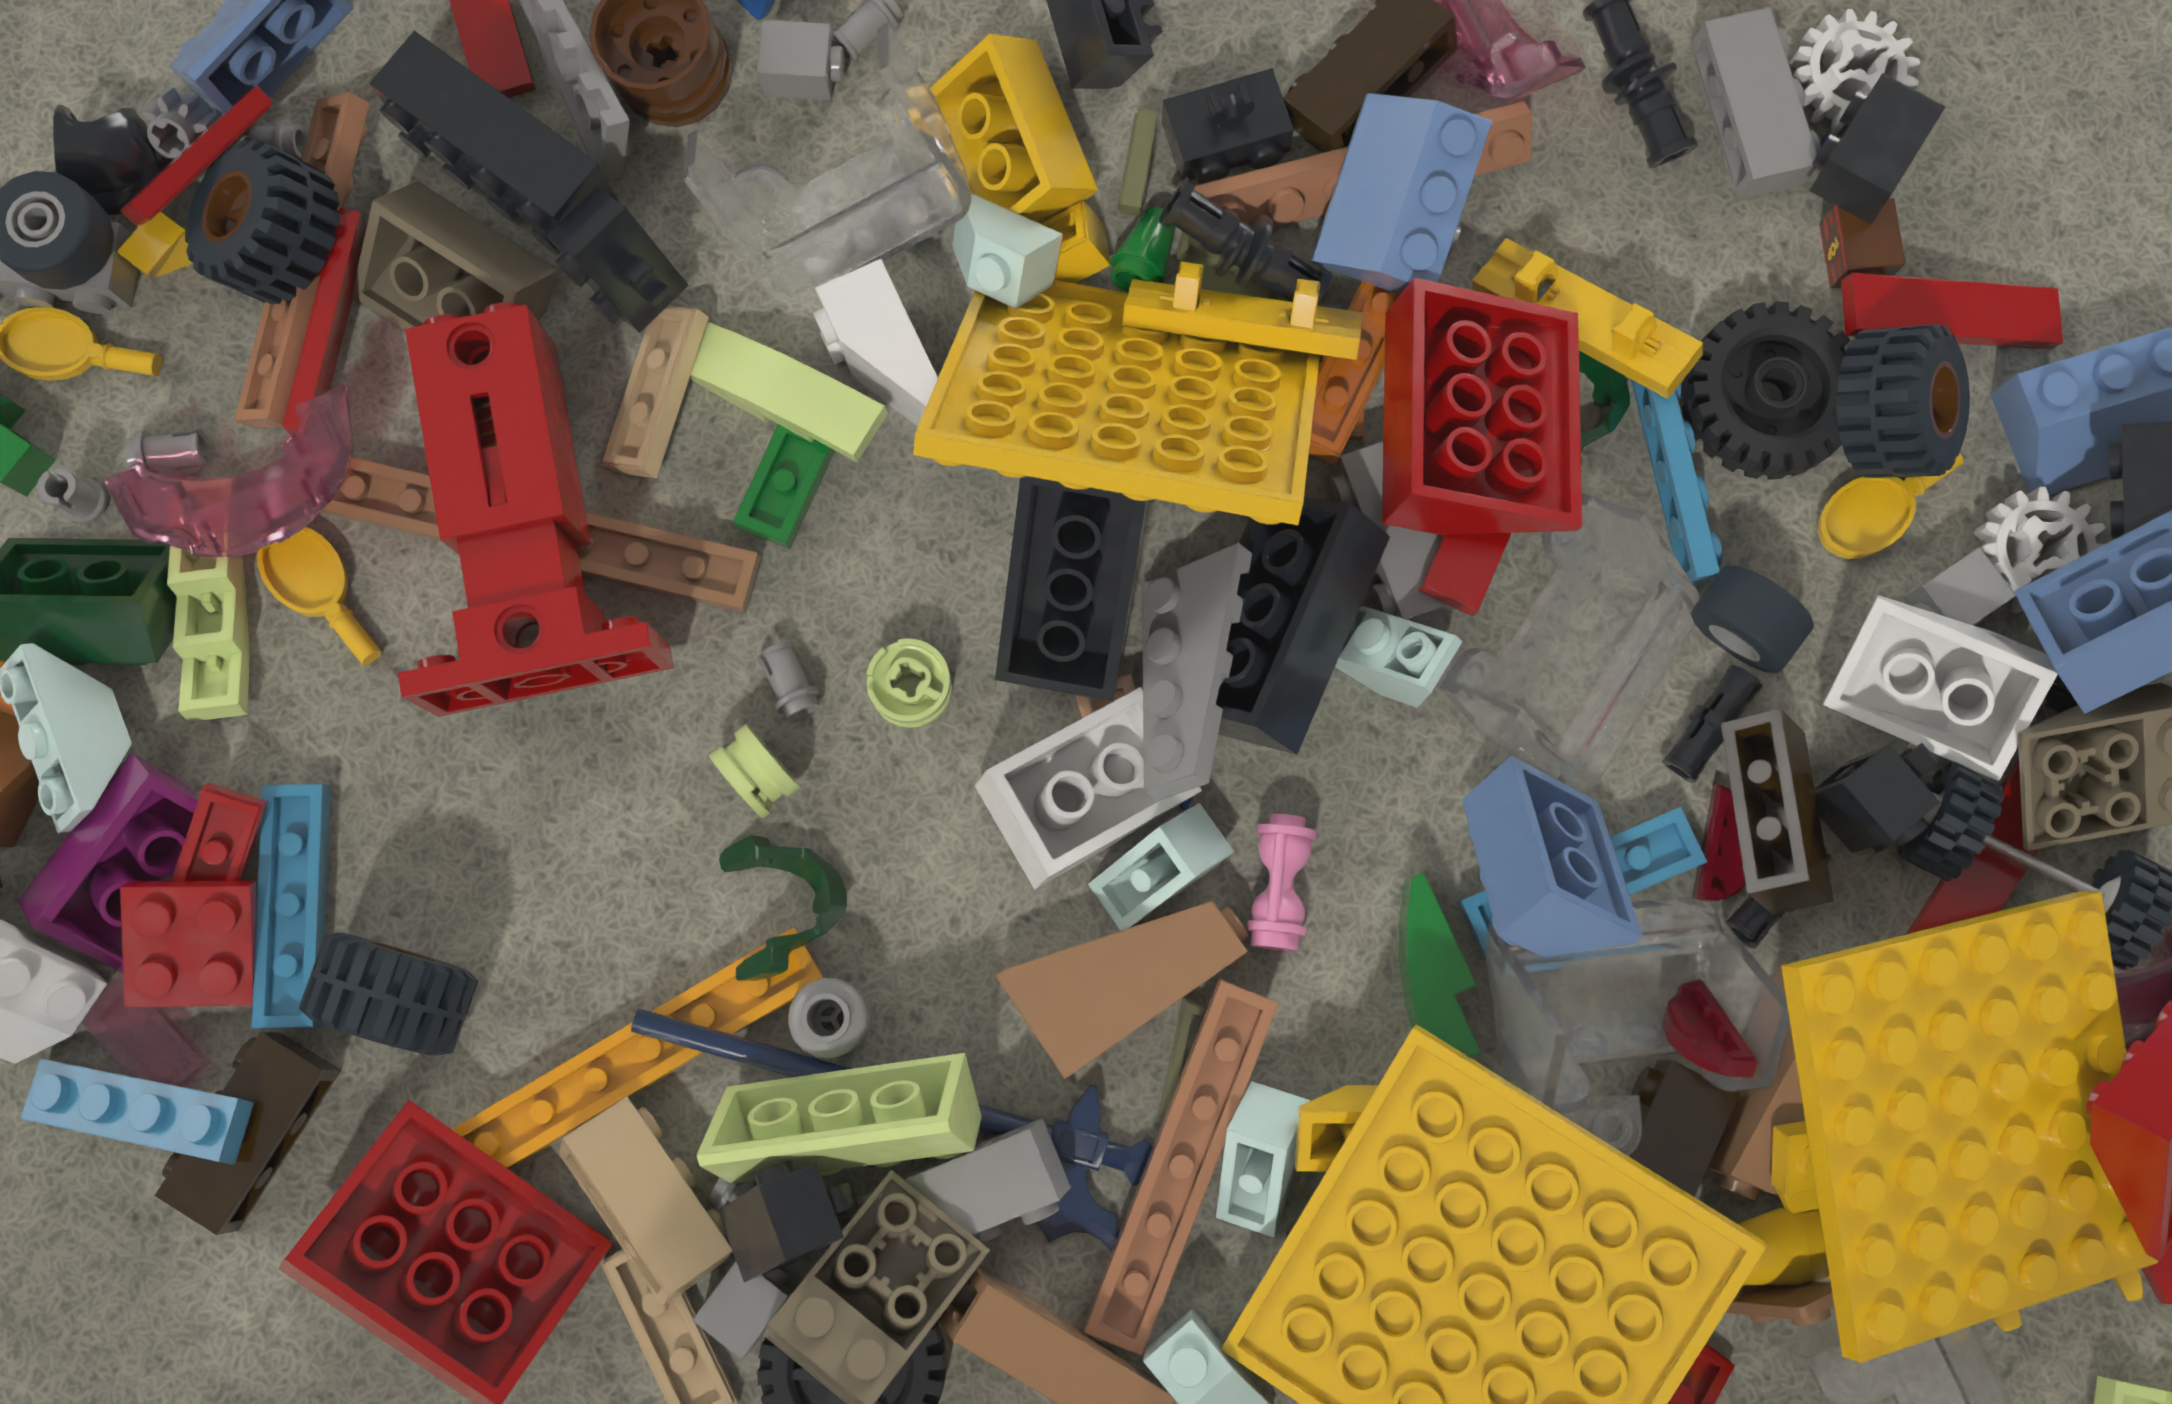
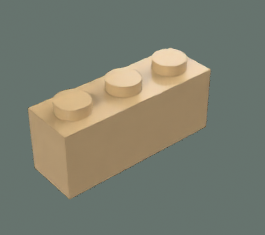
(646, 1199)

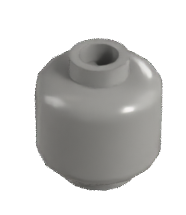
(807, 1018)

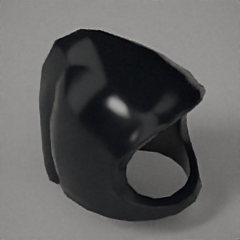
(105, 155)

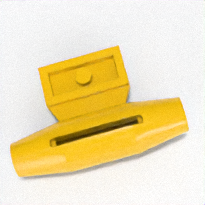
(1794, 1232)

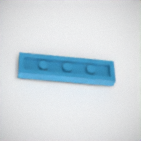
(1680, 491)
(1645, 856)
(290, 901)
(138, 1111)

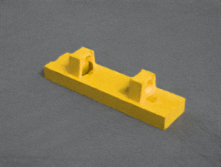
(1243, 318)
(1609, 327)

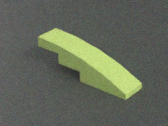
(786, 392)
(210, 634)

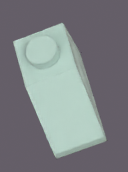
(1005, 253)
(1161, 866)
(1259, 1159)
(1195, 1369)

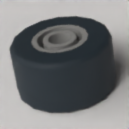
(52, 230)
(1752, 618)

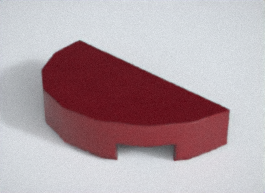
(1724, 870)
(1705, 1034)

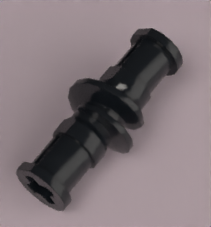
(1639, 80)
(1239, 243)

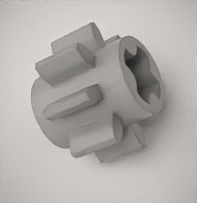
(177, 121)

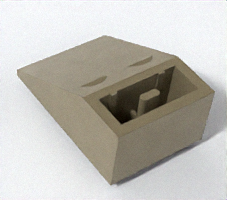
(2098, 770)
(876, 1292)

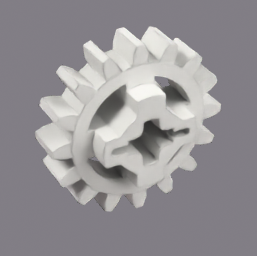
(1852, 48)
(2016, 540)

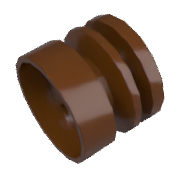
(639, 35)

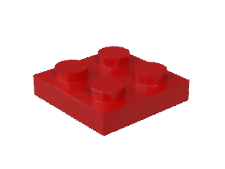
(188, 943)

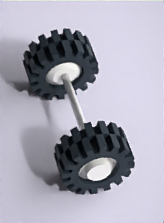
(2132, 887)

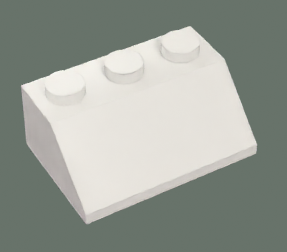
(41, 992)

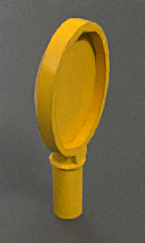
(59, 346)
(1871, 513)
(313, 582)

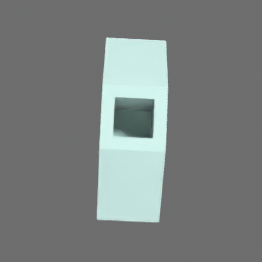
(1396, 655)
(66, 729)

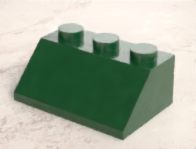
(86, 599)

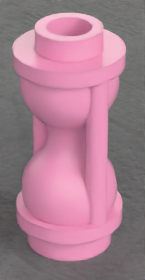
(1278, 910)

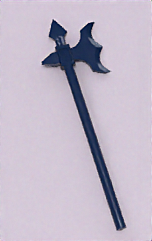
(1075, 1140)

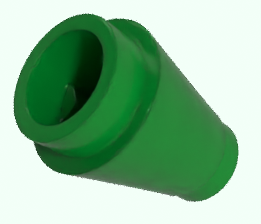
(1143, 252)

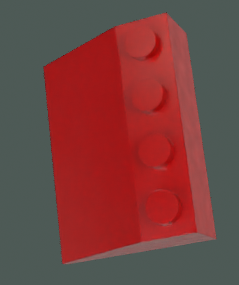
(1480, 414)
(2135, 1135)
(447, 1256)

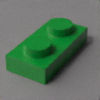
(783, 487)

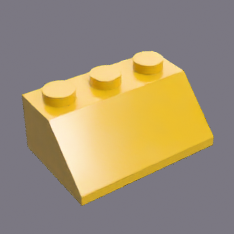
(1013, 129)

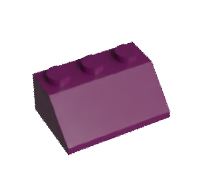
(126, 838)

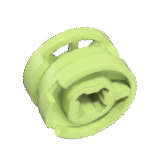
(909, 683)
(754, 771)

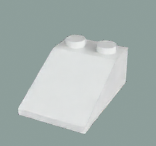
(873, 334)
(1942, 684)
(1075, 791)

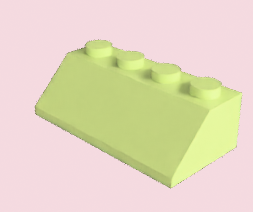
(844, 1119)

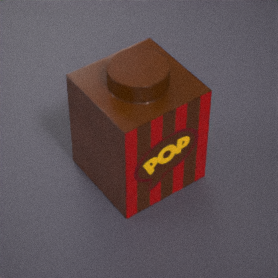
(1858, 246)

